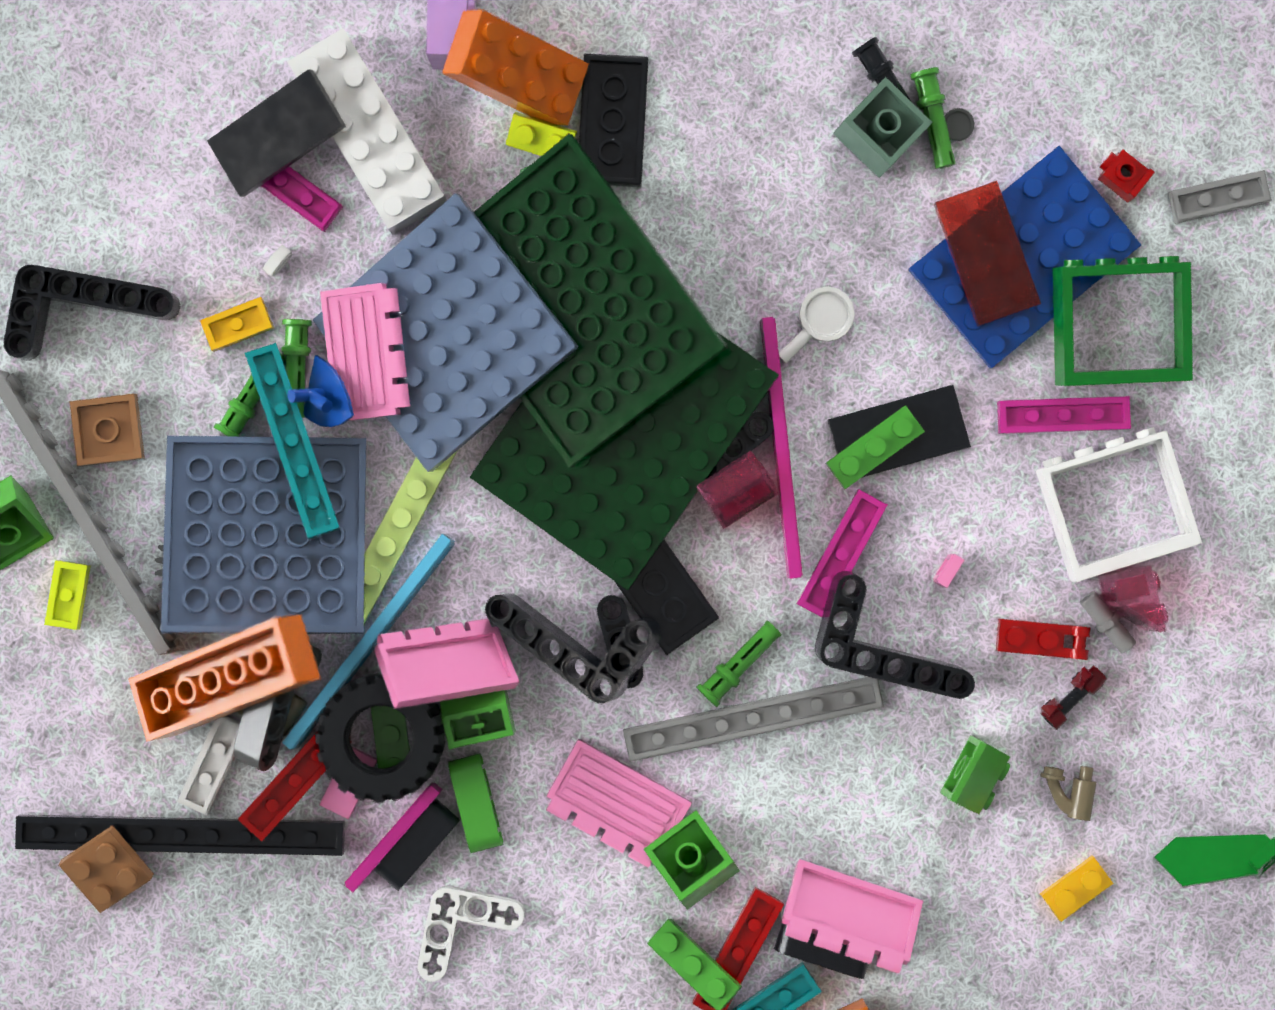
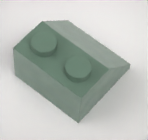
(882, 127)

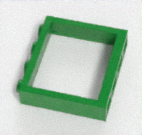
(1063, 322)

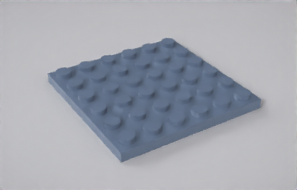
(468, 330)
(240, 545)

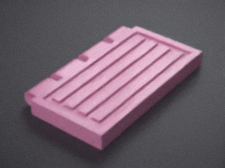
(361, 348)
(444, 663)
(616, 799)
(852, 914)

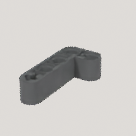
(263, 728)

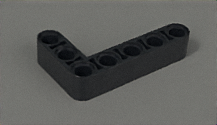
(80, 295)
(571, 650)
(879, 656)

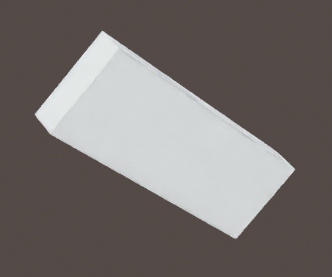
(211, 766)

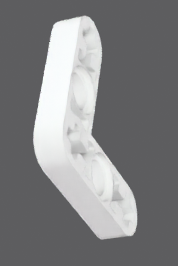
(461, 912)

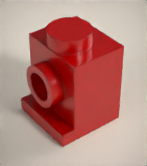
(1123, 186)

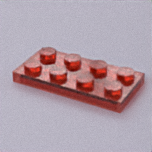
(987, 253)

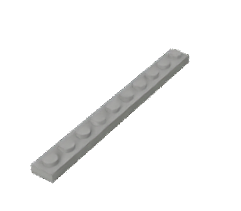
(92, 524)

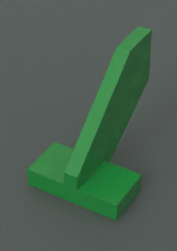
(1217, 858)

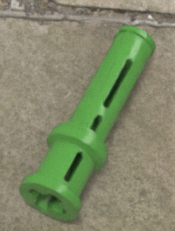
(931, 103)
(296, 351)
(240, 409)
(730, 678)

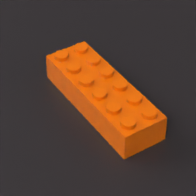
(224, 677)

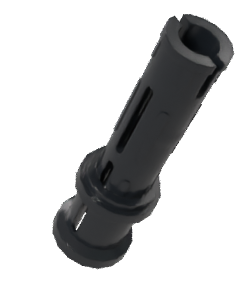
(877, 64)

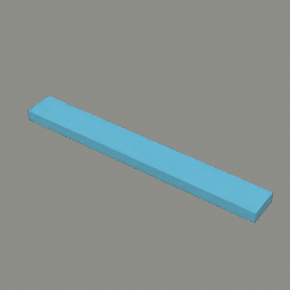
(369, 640)

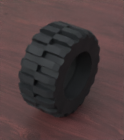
(349, 770)

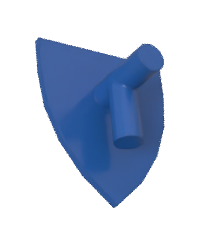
(326, 397)

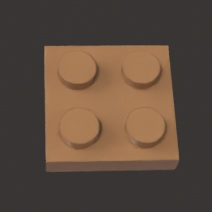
(107, 430)
(106, 869)

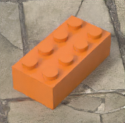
(515, 67)

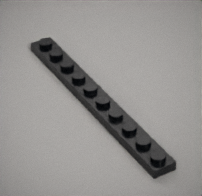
(181, 834)

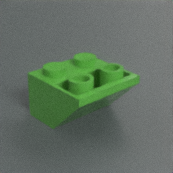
(477, 718)

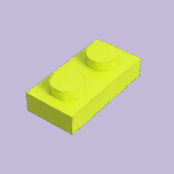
(534, 134)
(67, 595)

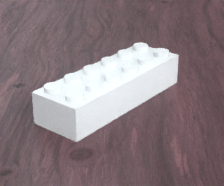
(374, 137)

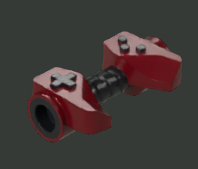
(1084, 682)

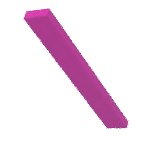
(781, 451)

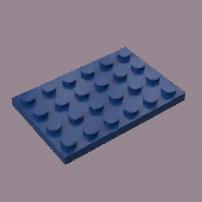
(1055, 220)

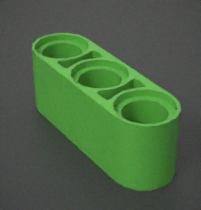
(474, 803)

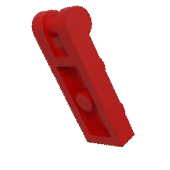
(1041, 639)

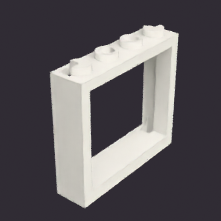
(1175, 488)

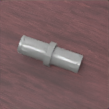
(1108, 622)

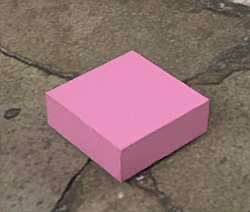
(948, 570)

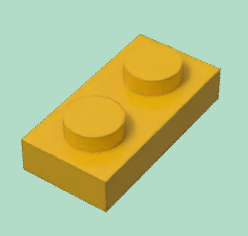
(237, 324)
(1076, 888)

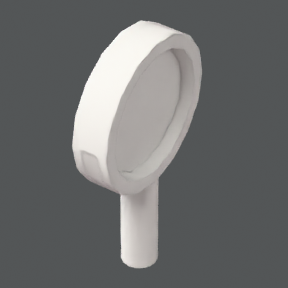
(824, 316)

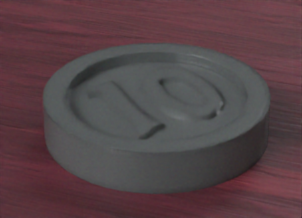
(959, 124)

